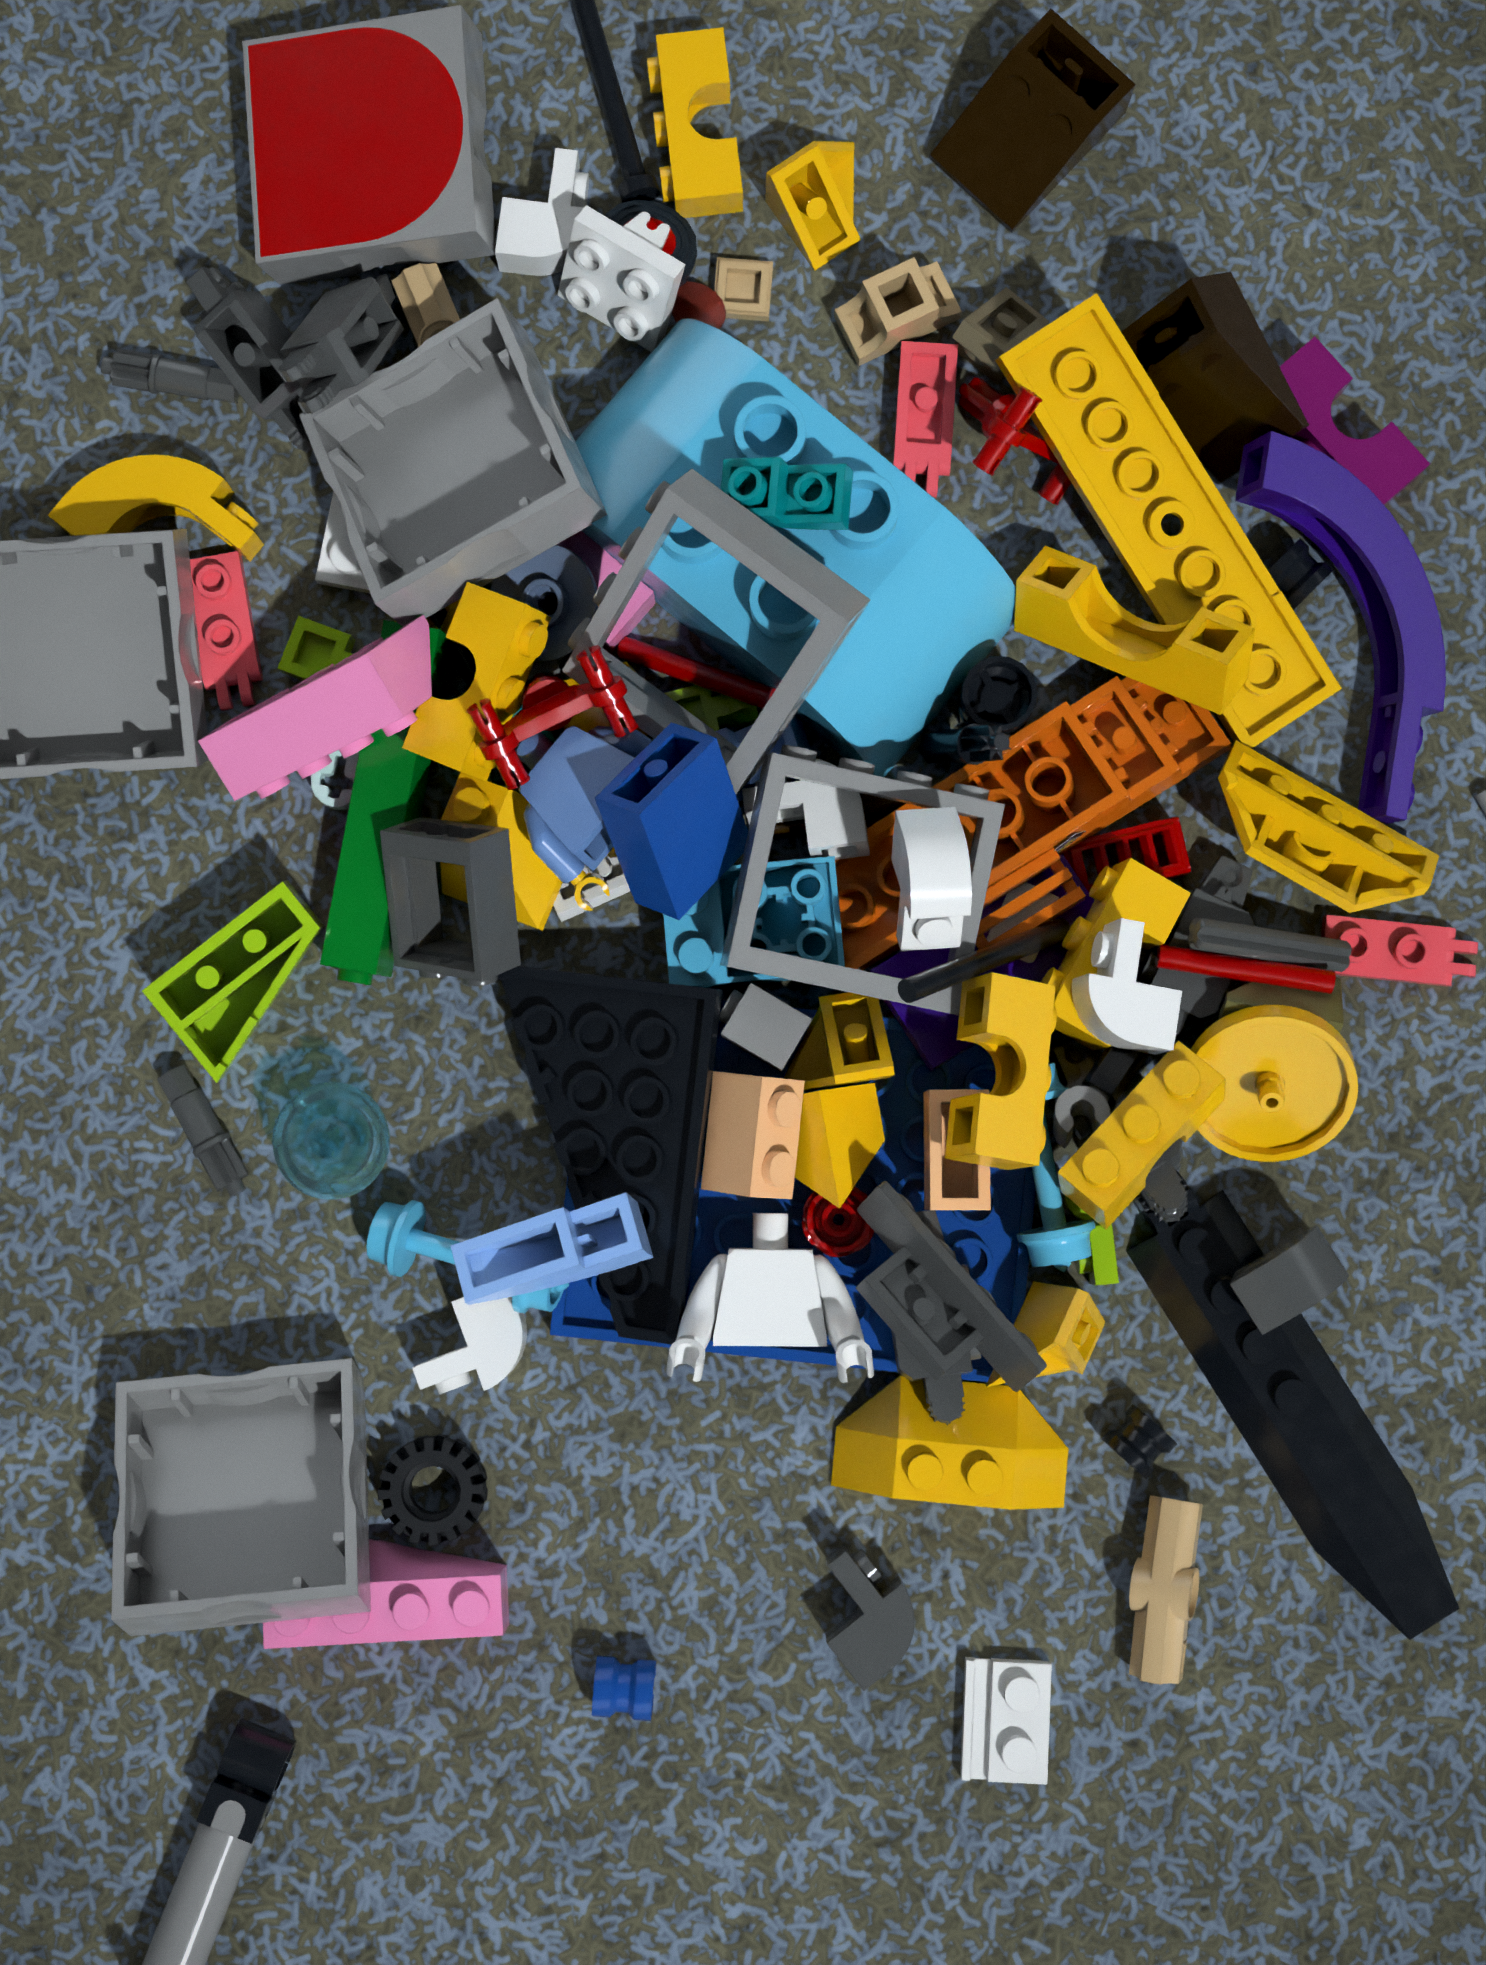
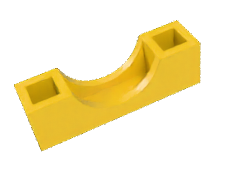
(1071, 609)

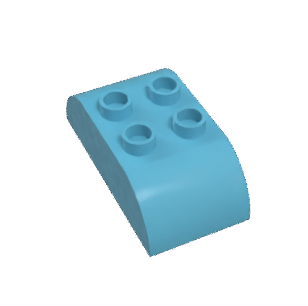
(929, 579)

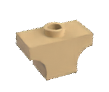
(896, 308)

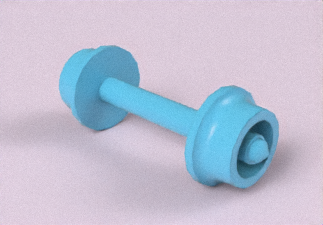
(399, 1235)
(1057, 1241)

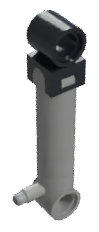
(221, 1844)

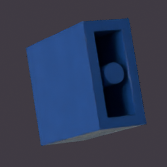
(674, 820)

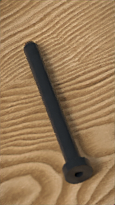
(636, 183)

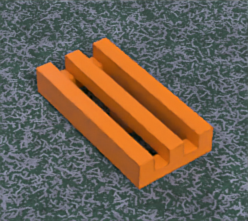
(1061, 877)

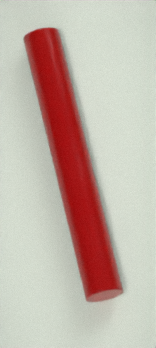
(694, 672)
(1245, 969)

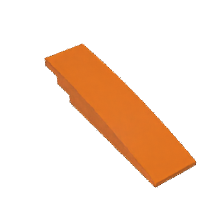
(1060, 778)

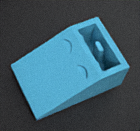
(794, 917)

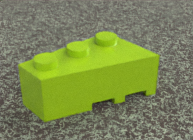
(234, 977)

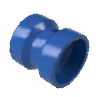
(623, 1688)

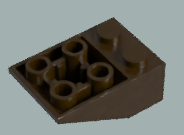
(1033, 120)
(1214, 371)

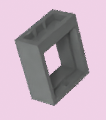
(414, 903)

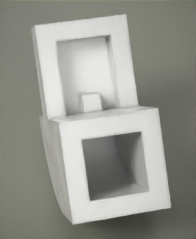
(537, 234)
(831, 816)
(932, 876)
(1116, 1005)
(494, 1347)

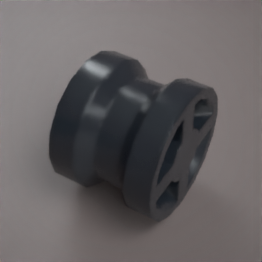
(1298, 573)
(1139, 1441)

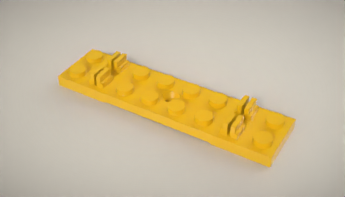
(1134, 470)

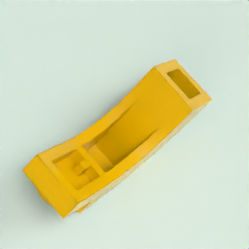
(153, 486)

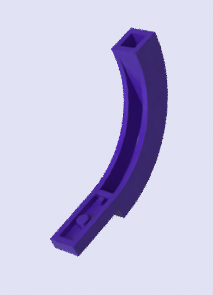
(1390, 592)

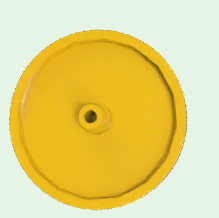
(1284, 1085)

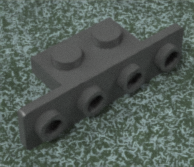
(935, 1301)

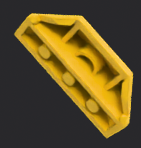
(1319, 836)
(988, 1458)

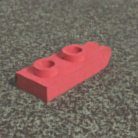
(925, 411)
(225, 627)
(1400, 950)

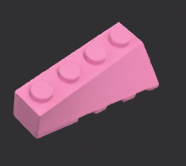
(325, 714)
(412, 1599)

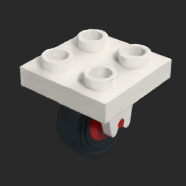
(629, 267)

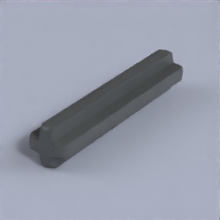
(1269, 944)

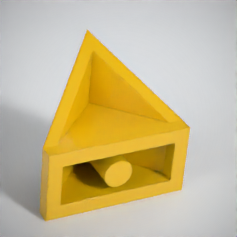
(816, 199)
(843, 1044)
(838, 1139)
(1061, 1325)

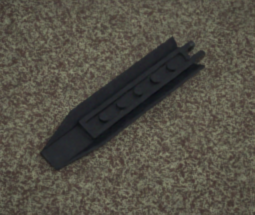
(1296, 1416)

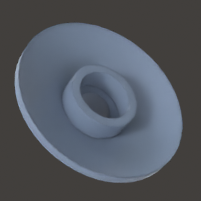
(559, 573)

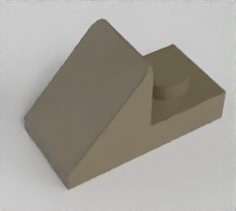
(995, 330)

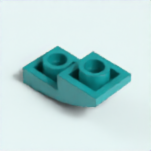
(791, 494)

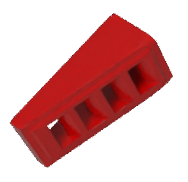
(1172, 838)

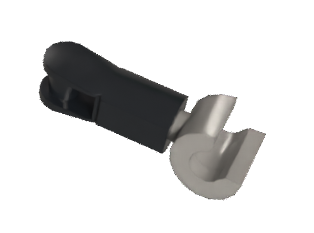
(1099, 1090)

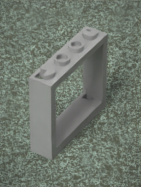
(767, 555)
(855, 777)

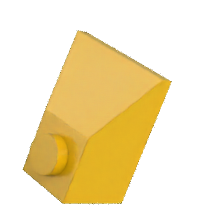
(496, 806)

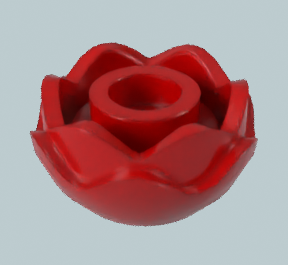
(832, 1238)

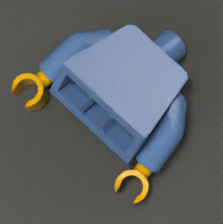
(561, 792)

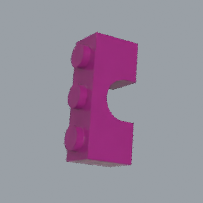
(1381, 462)

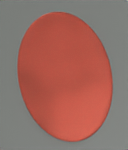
(699, 303)

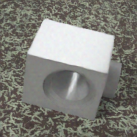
(763, 1026)

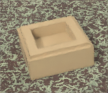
(744, 287)

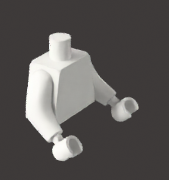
(770, 1300)

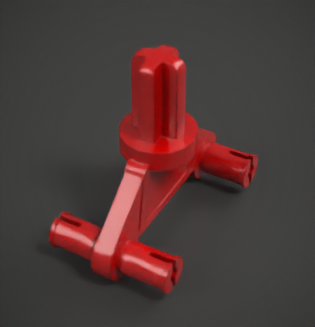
(1005, 424)
(550, 706)

